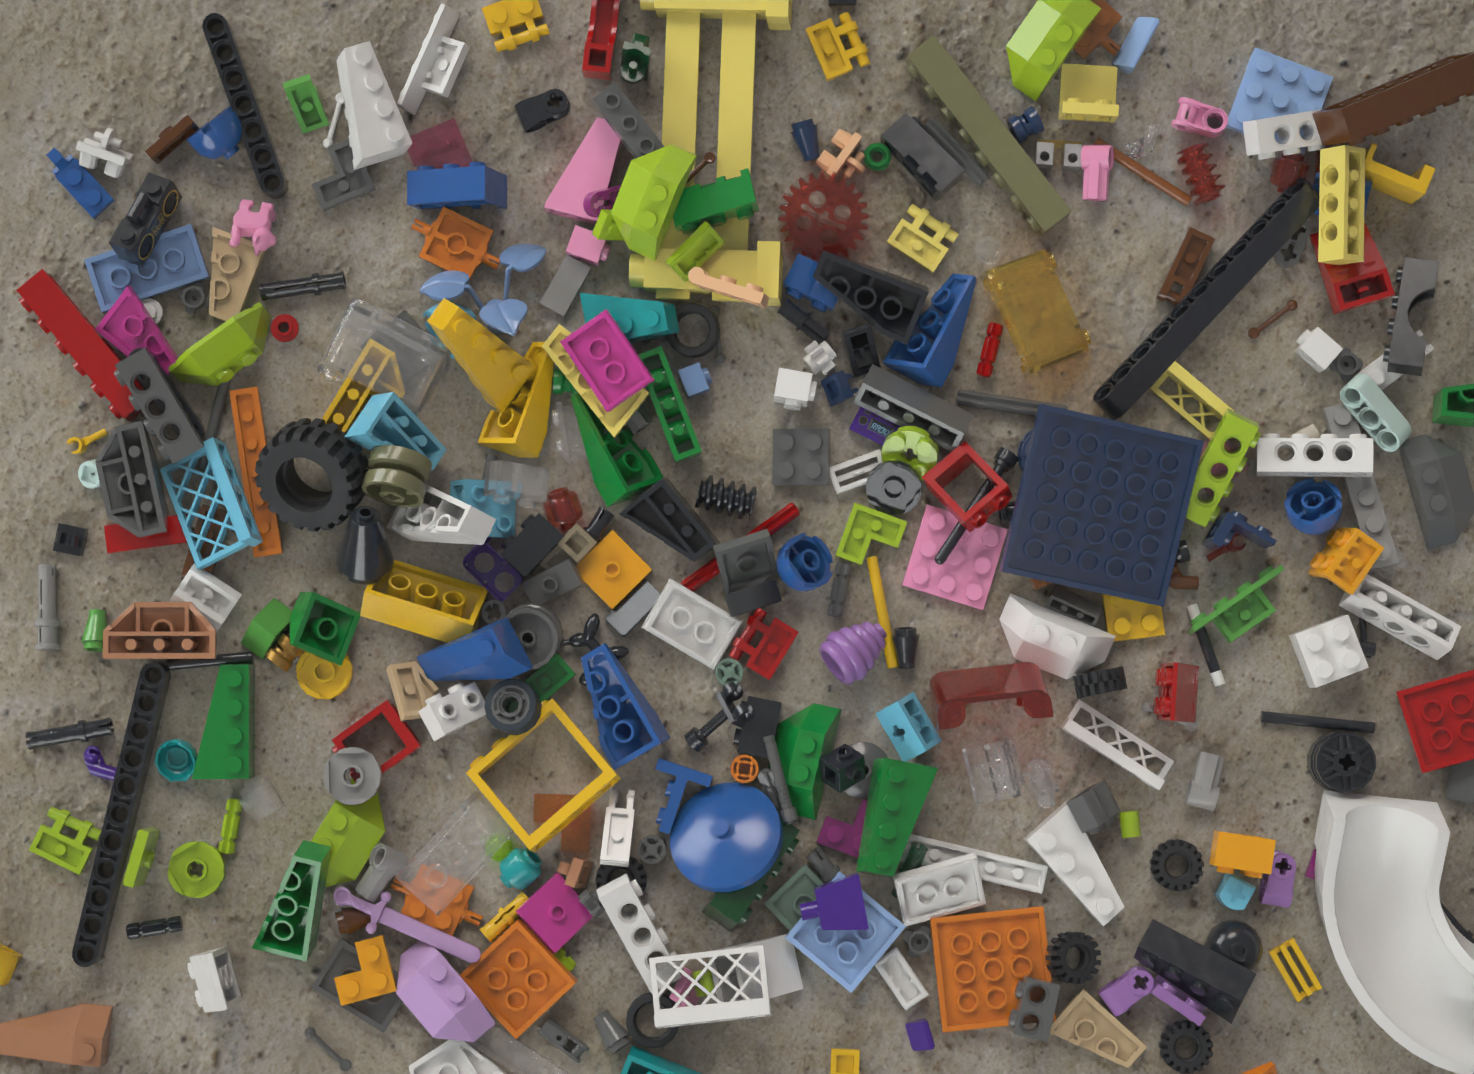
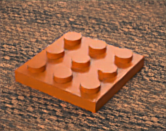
(518, 978)

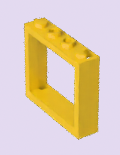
(567, 812)

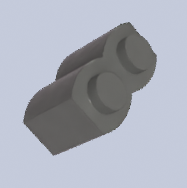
(1094, 808)

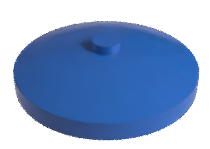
(726, 837)

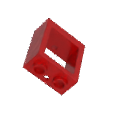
(953, 466)
(401, 727)

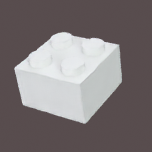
(1328, 651)

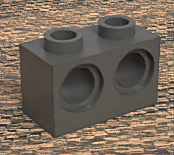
(1042, 1009)

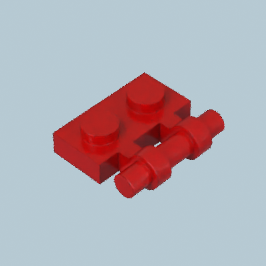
(771, 648)

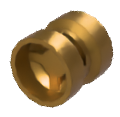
(283, 653)

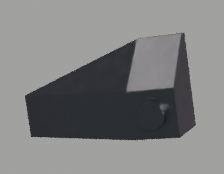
(876, 295)

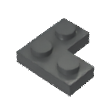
(347, 183)

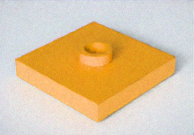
(612, 569)

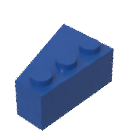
(456, 187)

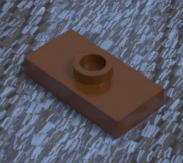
(171, 139)

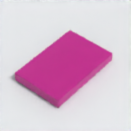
(607, 360)

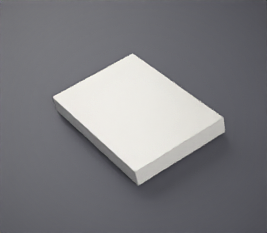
(691, 624)
(939, 889)

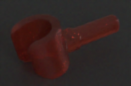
(1224, 549)

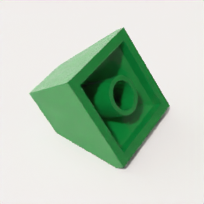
(322, 627)

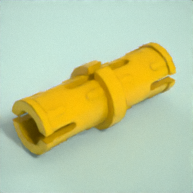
(504, 919)

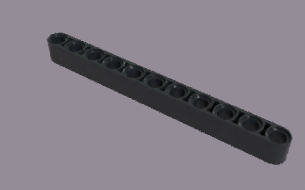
(1207, 299)
(111, 824)

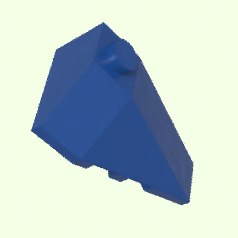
(935, 335)
(622, 713)

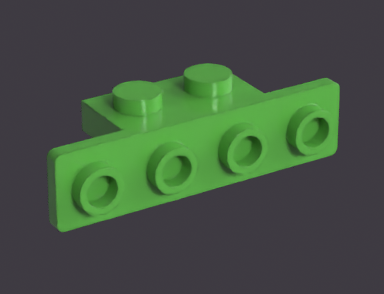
(1243, 611)

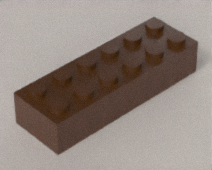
(1397, 101)

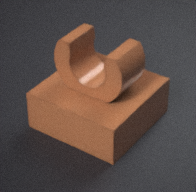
(577, 872)

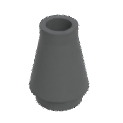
(611, 1032)

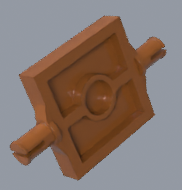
(1099, 32)

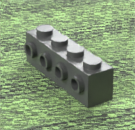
(913, 406)

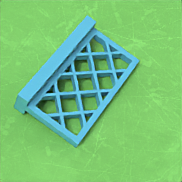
(228, 488)

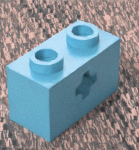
(908, 727)

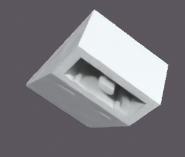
(781, 969)

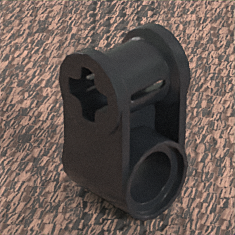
(539, 110)

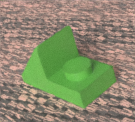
(306, 103)

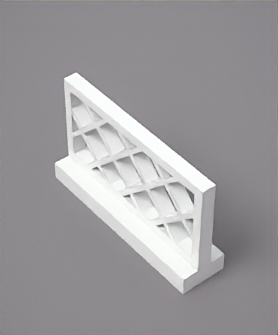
(706, 1012)

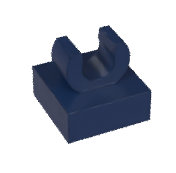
(837, 388)

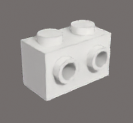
(794, 388)
(453, 711)

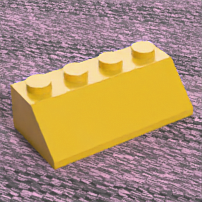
(424, 602)

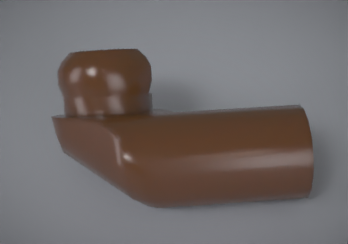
(1179, 581)

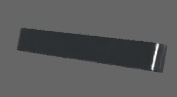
(239, 94)

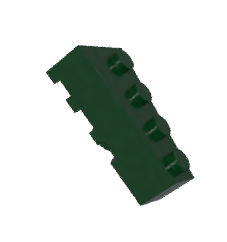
(733, 906)

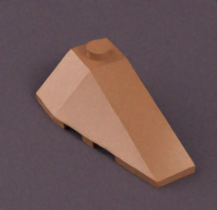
(62, 1036)

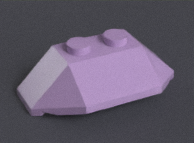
(440, 996)

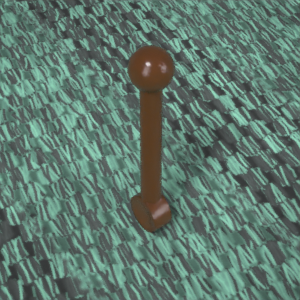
(709, 158)
(1254, 332)

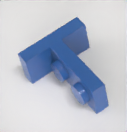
(676, 789)

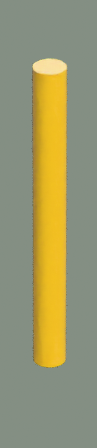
(881, 609)

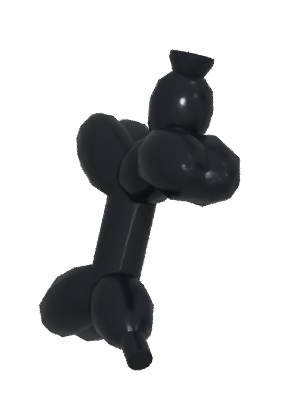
(588, 638)

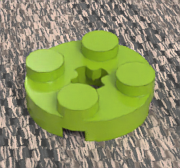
(911, 438)
(181, 864)

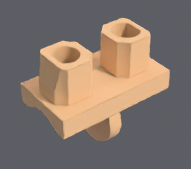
(848, 144)

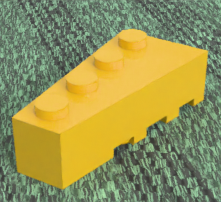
(485, 358)

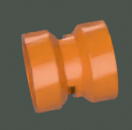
(744, 768)

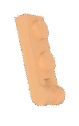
(727, 287)

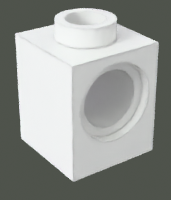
(1317, 349)

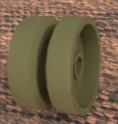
(397, 476)

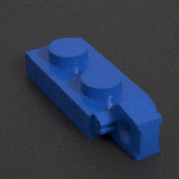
(80, 183)

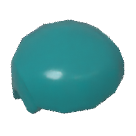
(176, 760)

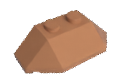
(160, 632)

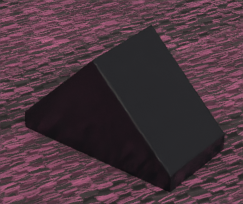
(860, 349)

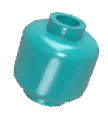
(520, 868)

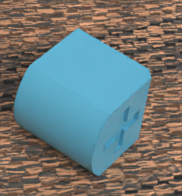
(1234, 892)

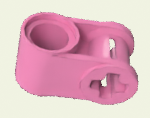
(1197, 118)

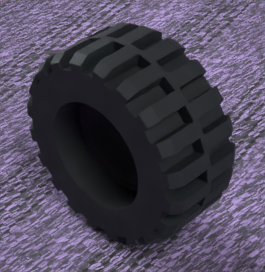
(293, 498)

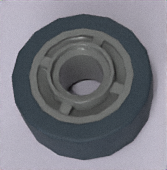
(499, 699)

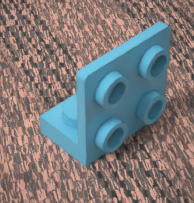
(471, 493)

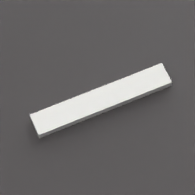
(992, 866)

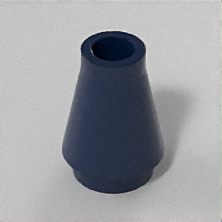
(806, 138)

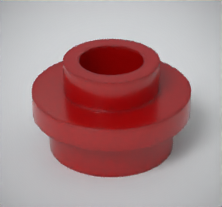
(293, 330)

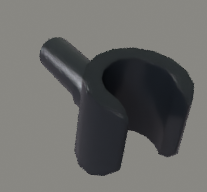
(1367, 647)

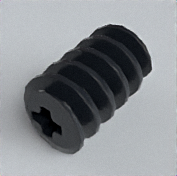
(726, 497)

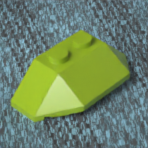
(1046, 41)
(651, 197)
(225, 349)
(352, 836)

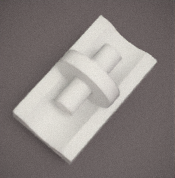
(93, 150)

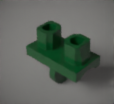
(636, 59)

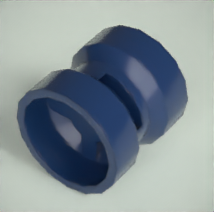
(1025, 124)

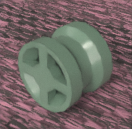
(729, 671)

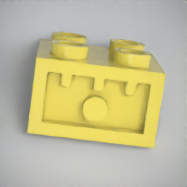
(1088, 93)

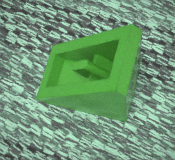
(267, 628)

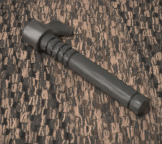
(788, 812)

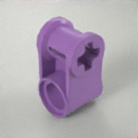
(1277, 887)
(1121, 994)

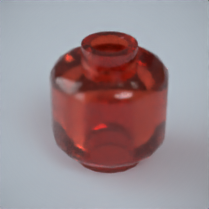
(1287, 170)
(563, 508)

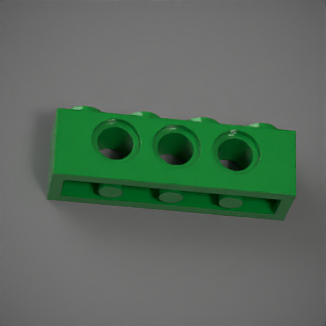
(670, 407)

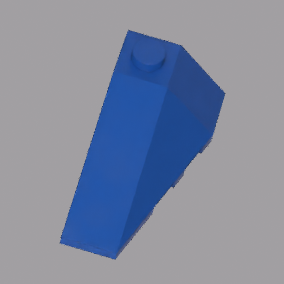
(480, 655)

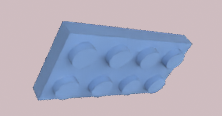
(171, 265)

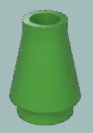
(93, 631)

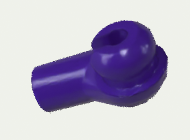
(96, 764)

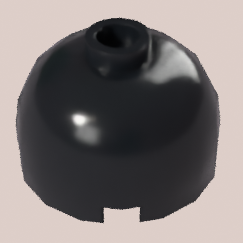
(1236, 942)

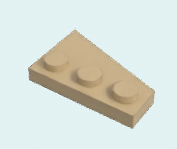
(232, 274)
(1096, 1029)

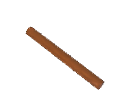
(1148, 175)

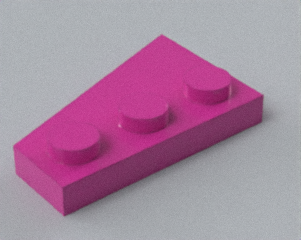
(131, 326)

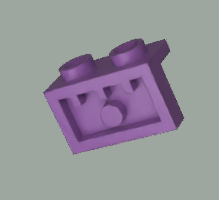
(1178, 1000)

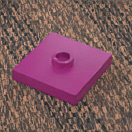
(554, 913)

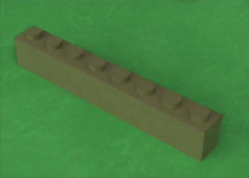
(987, 135)

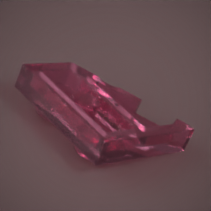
(439, 146)

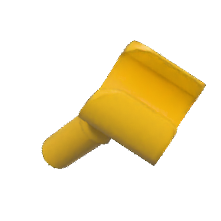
(84, 442)

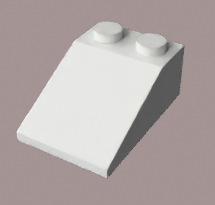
(214, 979)

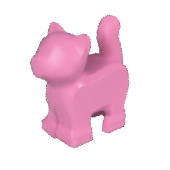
(254, 225)

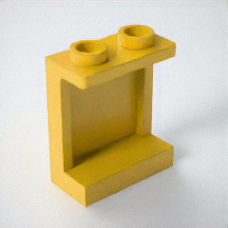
(1394, 182)

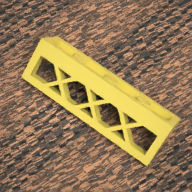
(1195, 390)

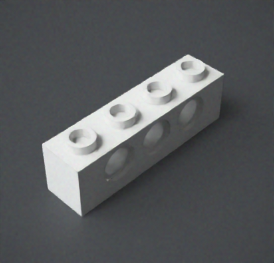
(1261, 135)
(1328, 466)
(1402, 617)
(613, 898)

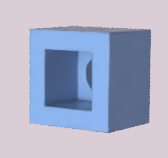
(695, 380)

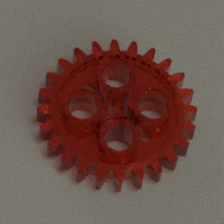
(836, 194)

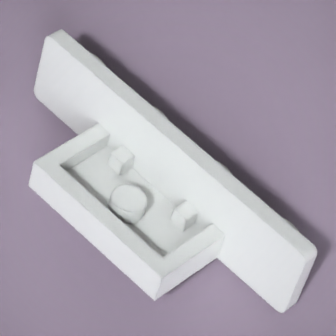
(436, 62)

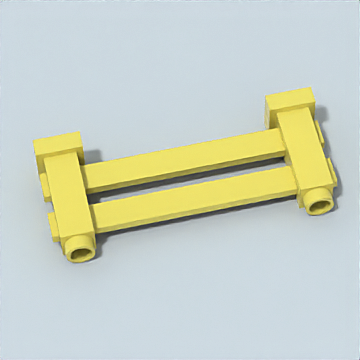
(734, 138)

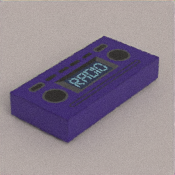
(872, 426)

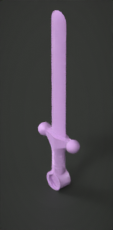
(407, 925)

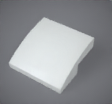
(208, 594)

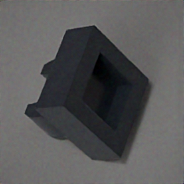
(70, 539)

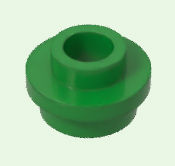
(877, 148)

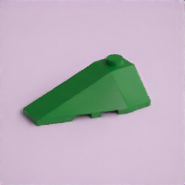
(615, 463)

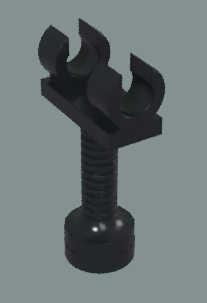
(737, 716)

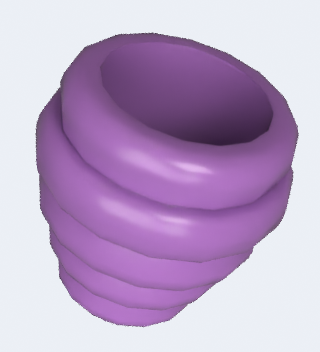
(853, 651)

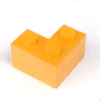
(1243, 852)

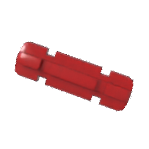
(989, 349)

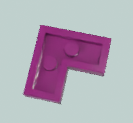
(842, 835)

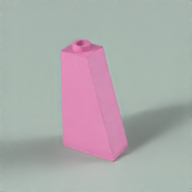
(587, 172)

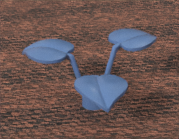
(497, 314)

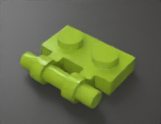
(62, 849)

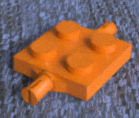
(456, 243)
(448, 919)

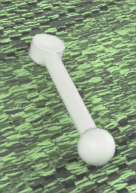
(340, 101)

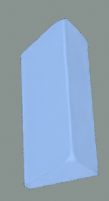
(1135, 43)

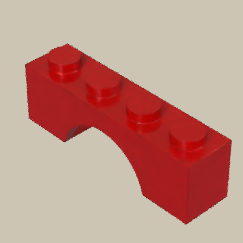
(601, 39)

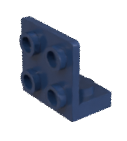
(1229, 523)

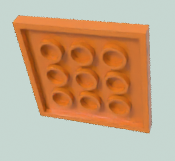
(981, 962)

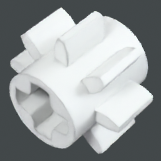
(819, 357)

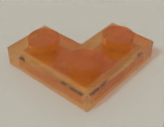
(574, 836)

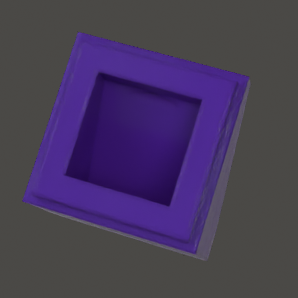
(920, 1035)

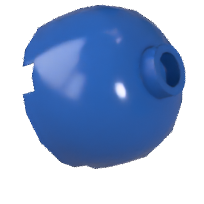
(218, 136)
(1313, 506)
(804, 563)

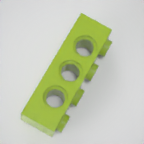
(1231, 426)

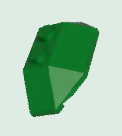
(800, 745)

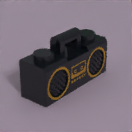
(145, 219)

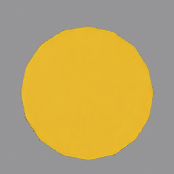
(322, 678)

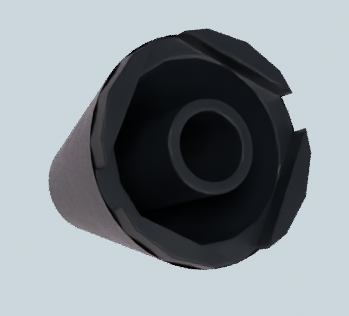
(364, 548)

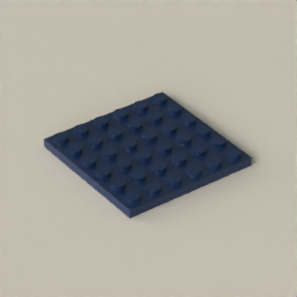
(1101, 505)

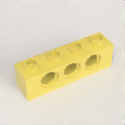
(1341, 205)

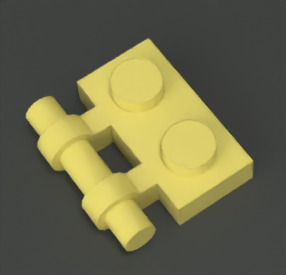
(916, 244)

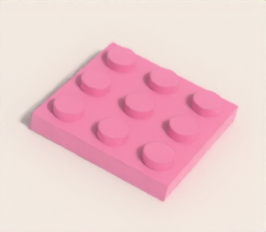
(968, 569)

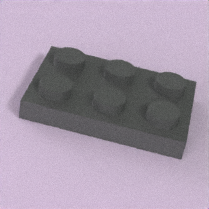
(376, 1010)

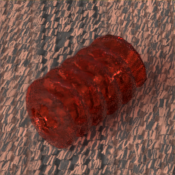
(1200, 174)

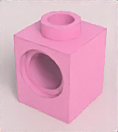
(587, 247)

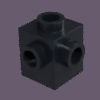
(842, 768)

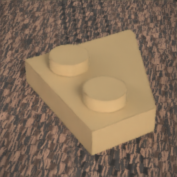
(410, 689)

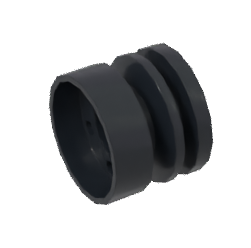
(1325, 766)

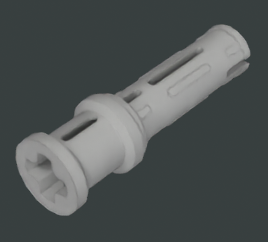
(47, 621)

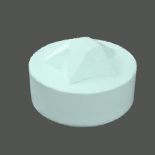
(88, 474)

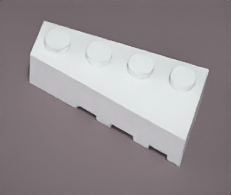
(371, 111)
(442, 520)
(1075, 863)

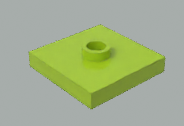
(141, 857)

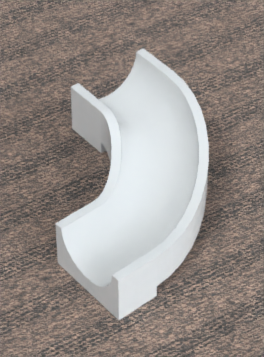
(1386, 924)

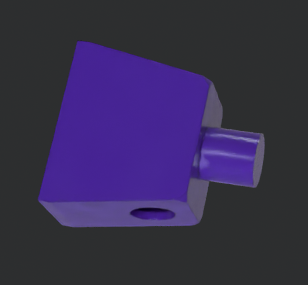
(838, 905)

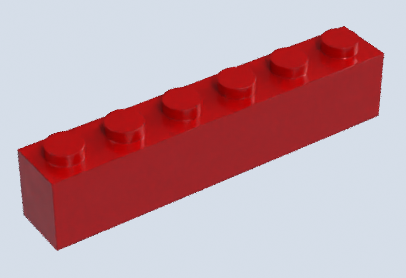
(79, 339)

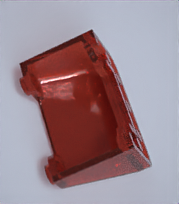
(957, 687)

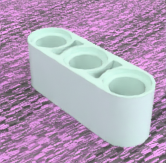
(1375, 412)

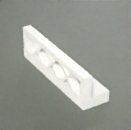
(1111, 753)

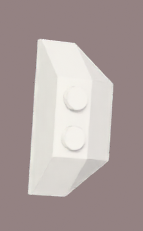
(1052, 639)

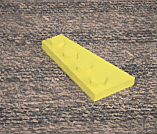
(612, 420)

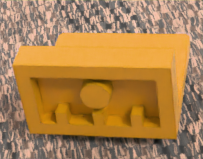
(1346, 558)

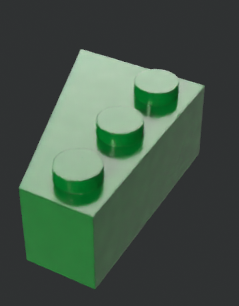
(716, 203)

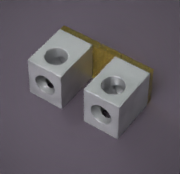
(1046, 148)

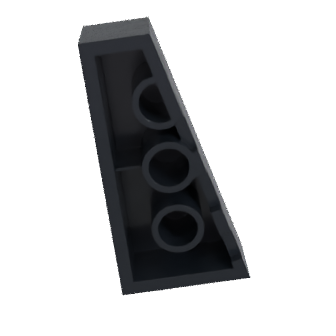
(1195, 969)

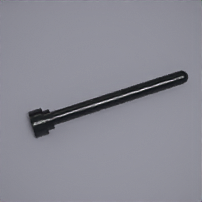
(1003, 462)

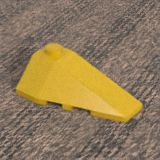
(525, 420)

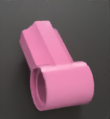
(1096, 163)

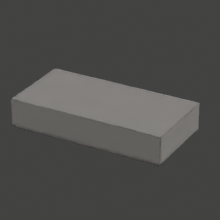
(565, 285)

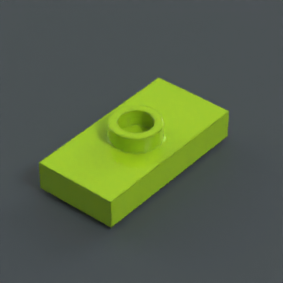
(695, 250)

